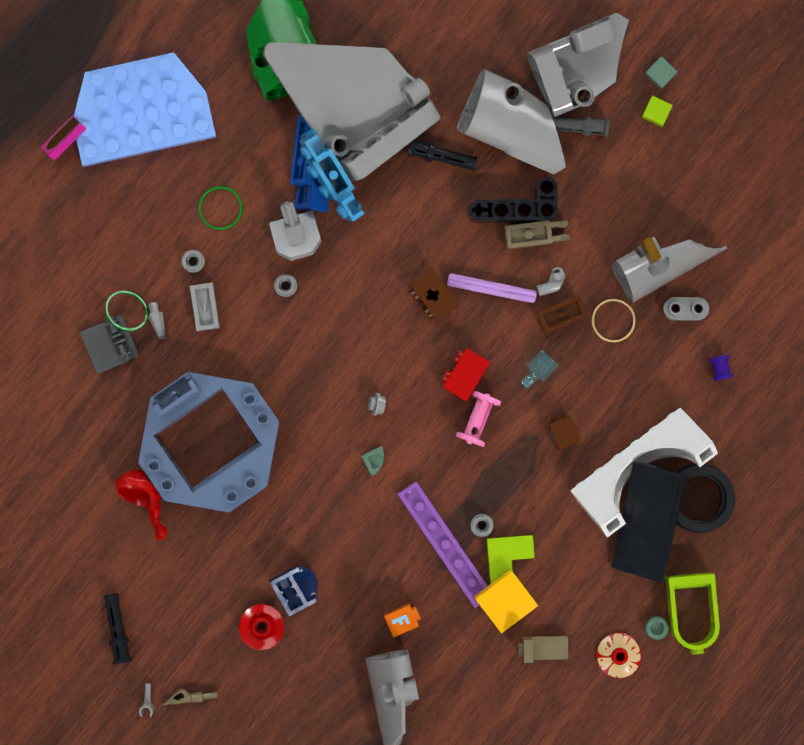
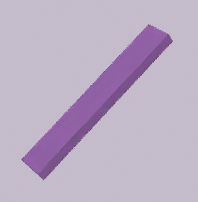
(443, 541)

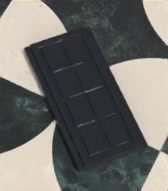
(650, 521)

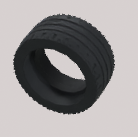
(726, 505)

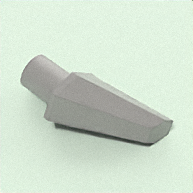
(156, 320)

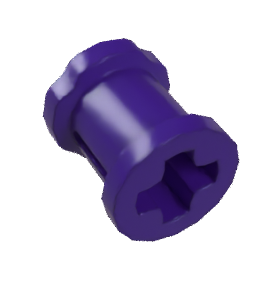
(721, 367)

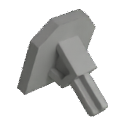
(295, 234)

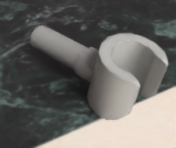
(147, 701)

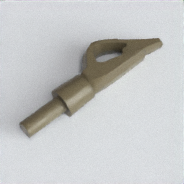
(194, 697)

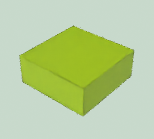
(657, 111)

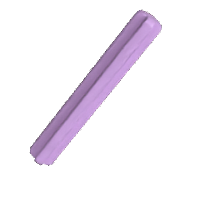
(491, 288)

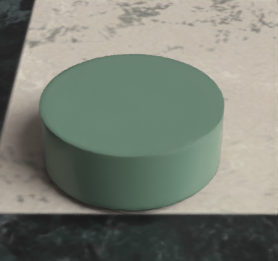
(656, 627)

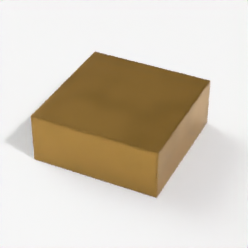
(650, 250)

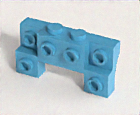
(330, 175)

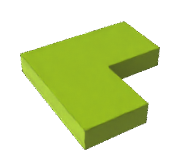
(504, 550)

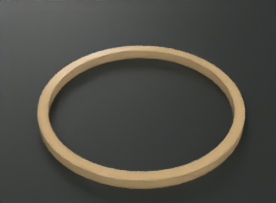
(633, 315)

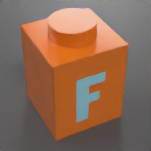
(402, 619)

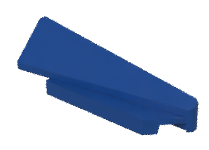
(308, 194)

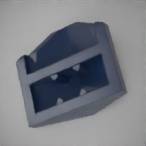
(295, 588)

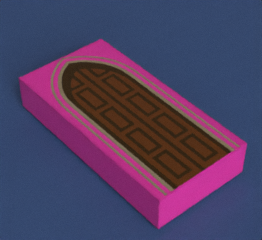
(63, 138)

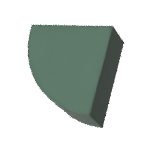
(374, 460)

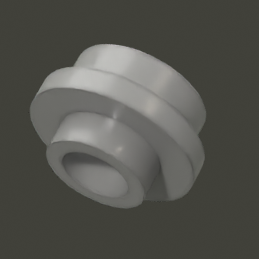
(190, 254)
(285, 278)
(377, 404)
(489, 525)

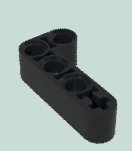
(511, 205)

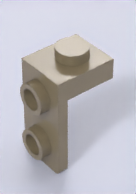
(543, 648)

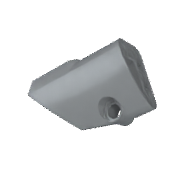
(579, 62)
(515, 124)
(641, 278)
(391, 692)

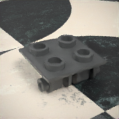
(109, 345)

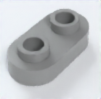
(686, 309)

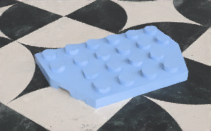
(140, 109)

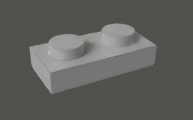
(204, 307)

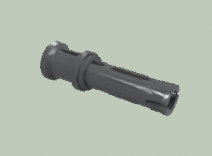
(586, 126)

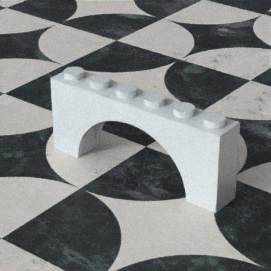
(670, 438)

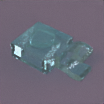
(540, 368)

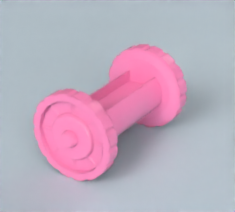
(478, 418)

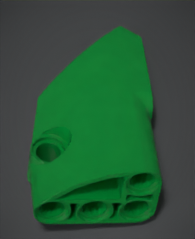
(279, 23)

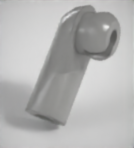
(554, 283)

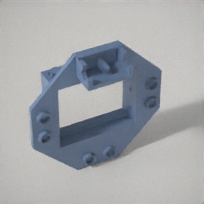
(234, 481)

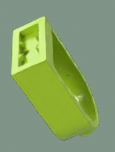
(692, 581)

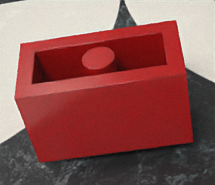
(465, 374)

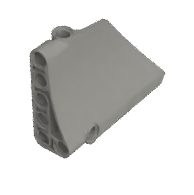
(354, 98)

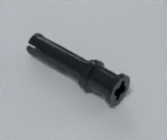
(431, 152)
(118, 639)

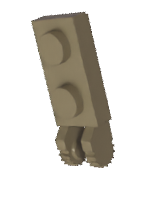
(533, 234)

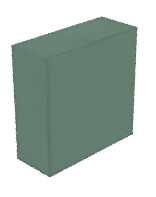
(661, 73)

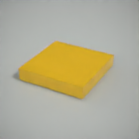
(506, 601)

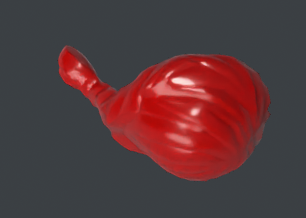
(137, 488)

